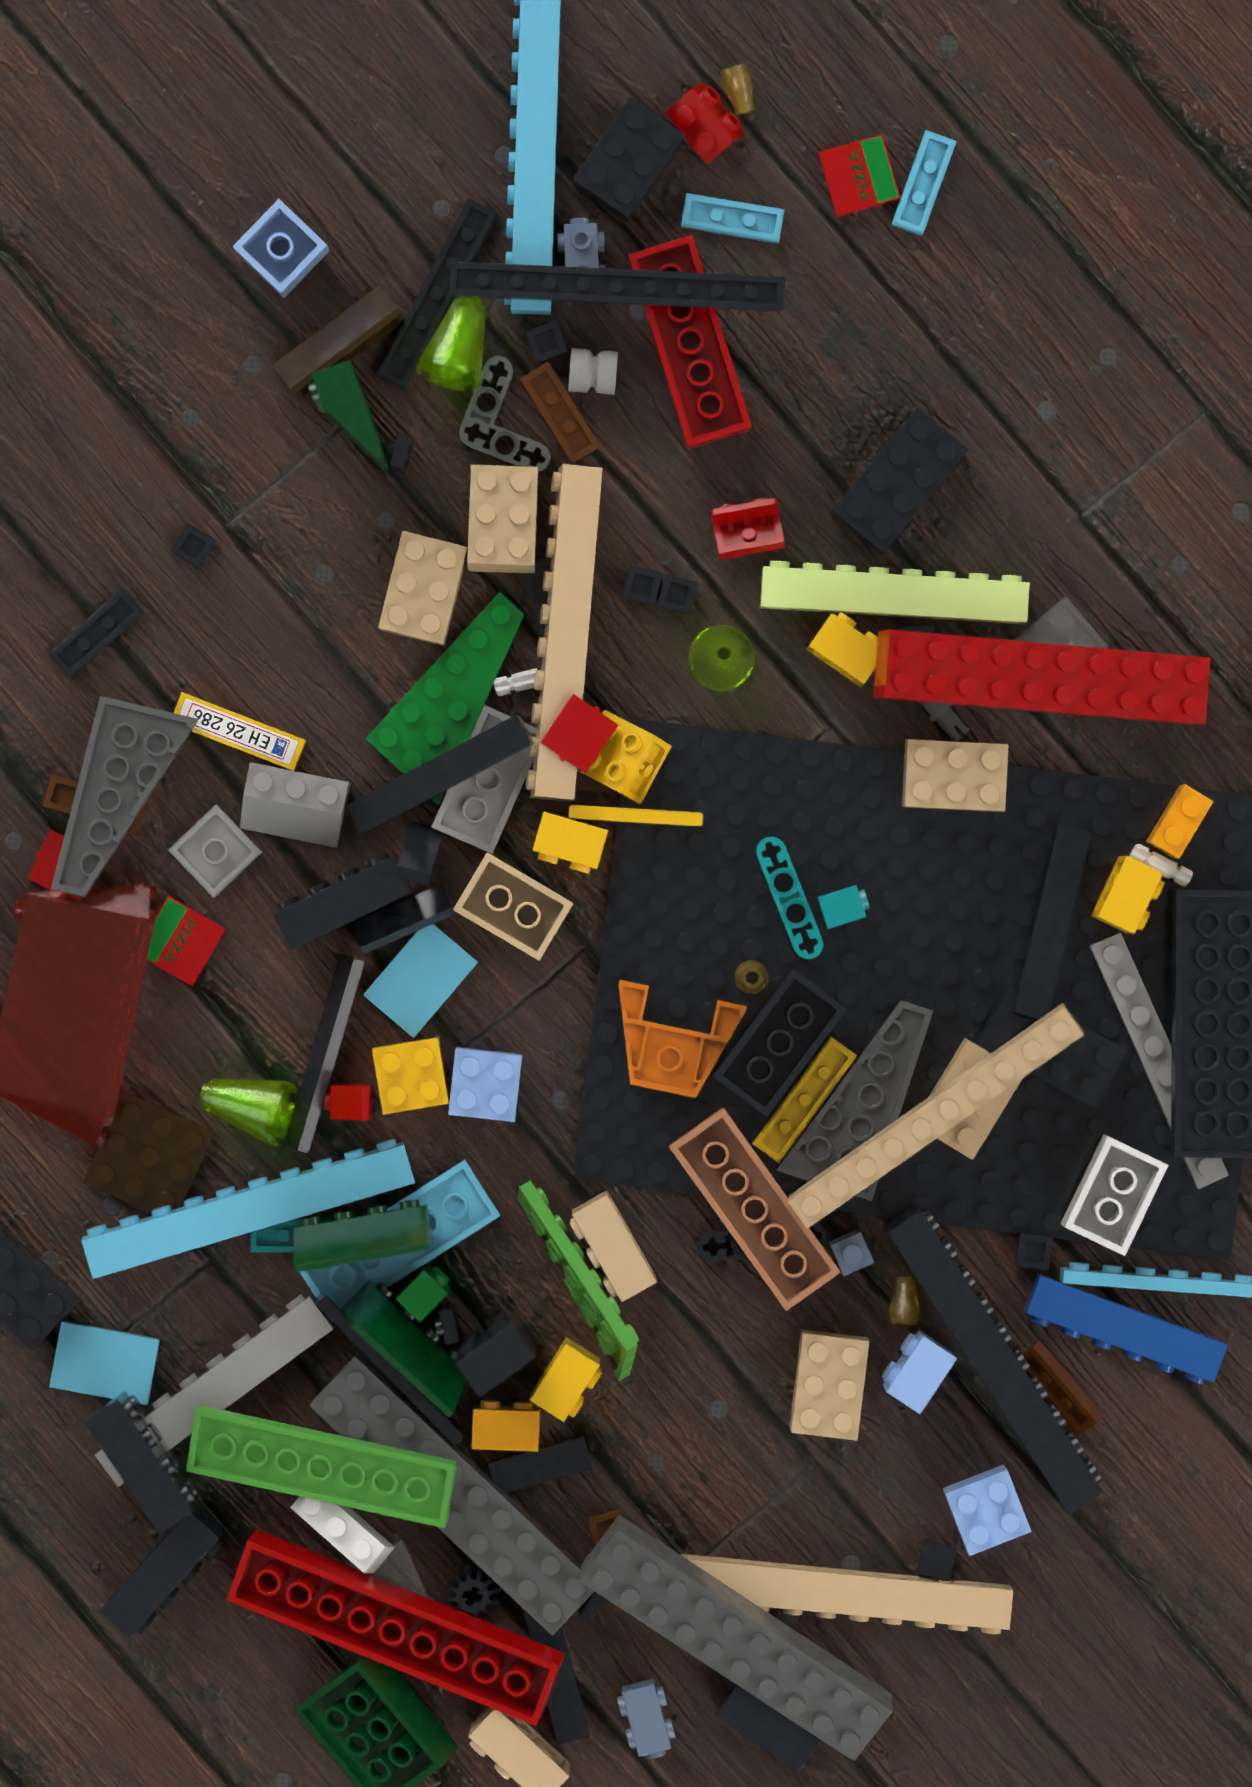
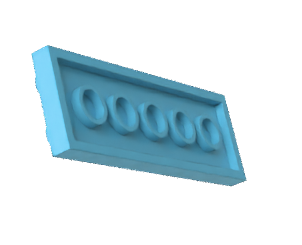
(456, 1210)

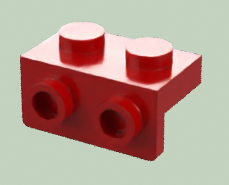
(705, 122)
(747, 528)

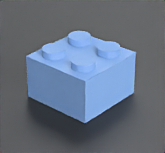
(281, 248)
(485, 1084)
(918, 1370)
(986, 1510)

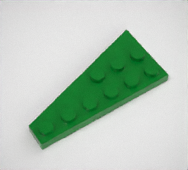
(451, 694)

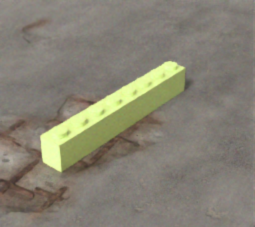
(894, 594)

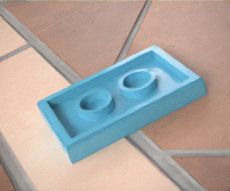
(420, 978)
(104, 1362)

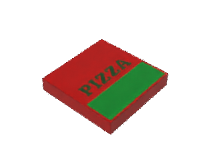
(859, 175)
(183, 940)

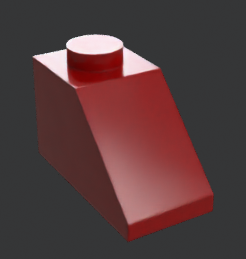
(349, 1101)

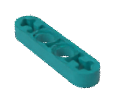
(793, 896)

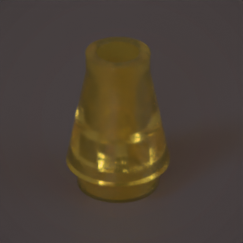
(738, 87)
(746, 967)
(905, 1303)

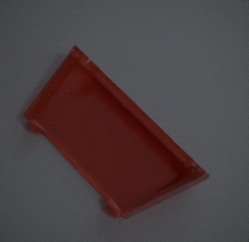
(74, 1002)

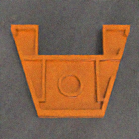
(672, 1056)

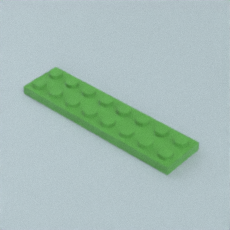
(321, 1466)

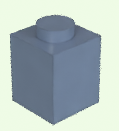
(851, 1252)

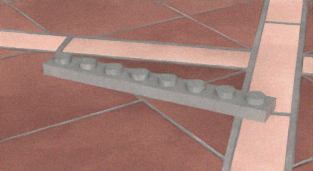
(1147, 1037)

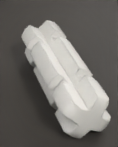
(518, 682)
(1169, 868)

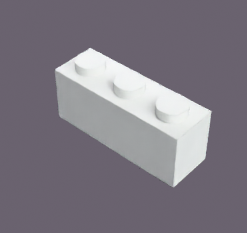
(345, 1532)

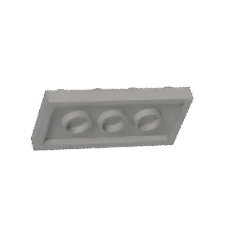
(481, 805)

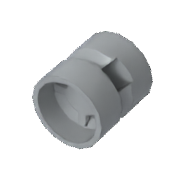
(593, 371)

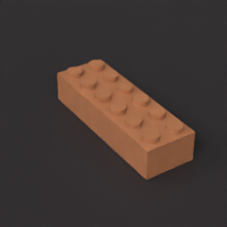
(754, 1208)

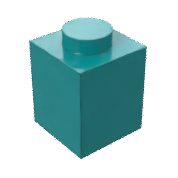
(843, 906)

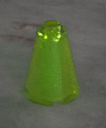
(456, 347)
(718, 673)
(251, 1105)

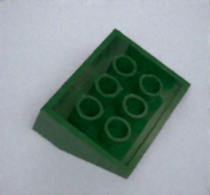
(342, 398)
(363, 1236)
(406, 1344)
(376, 1726)

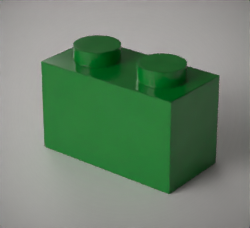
(424, 1292)

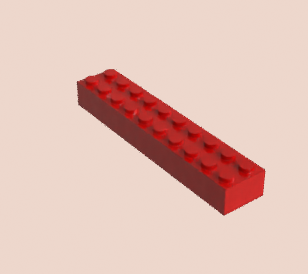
(1041, 677)
(395, 1627)

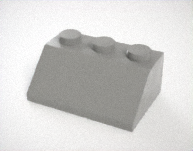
(294, 804)

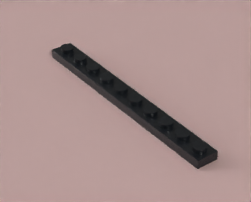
(617, 286)

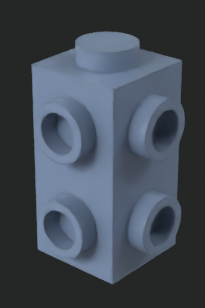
(581, 243)
(648, 1729)

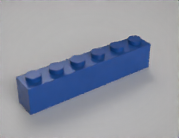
(1126, 1328)

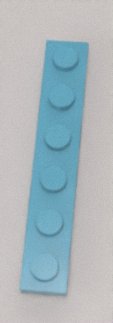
(1146, 1279)

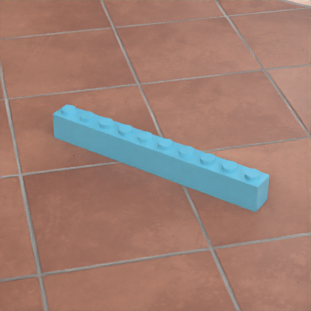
(535, 141)
(247, 1209)

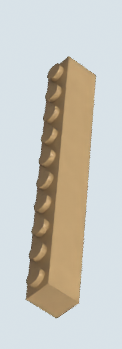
(565, 620)
(935, 1115)
(865, 1594)

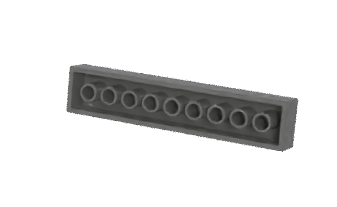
(481, 1516)
(736, 1638)

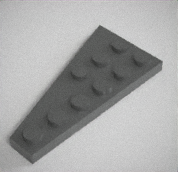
(120, 770)
(865, 1098)

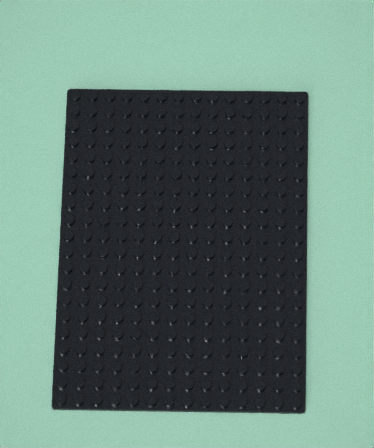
(942, 931)

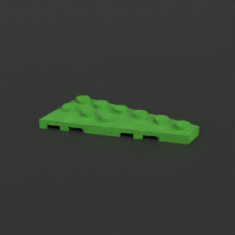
(584, 1285)

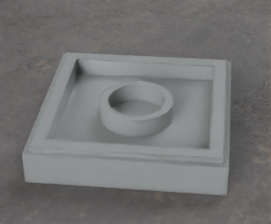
(215, 851)

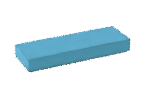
(923, 183)
(732, 218)

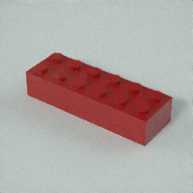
(693, 354)

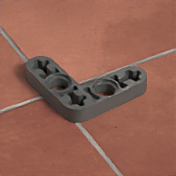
(486, 421)

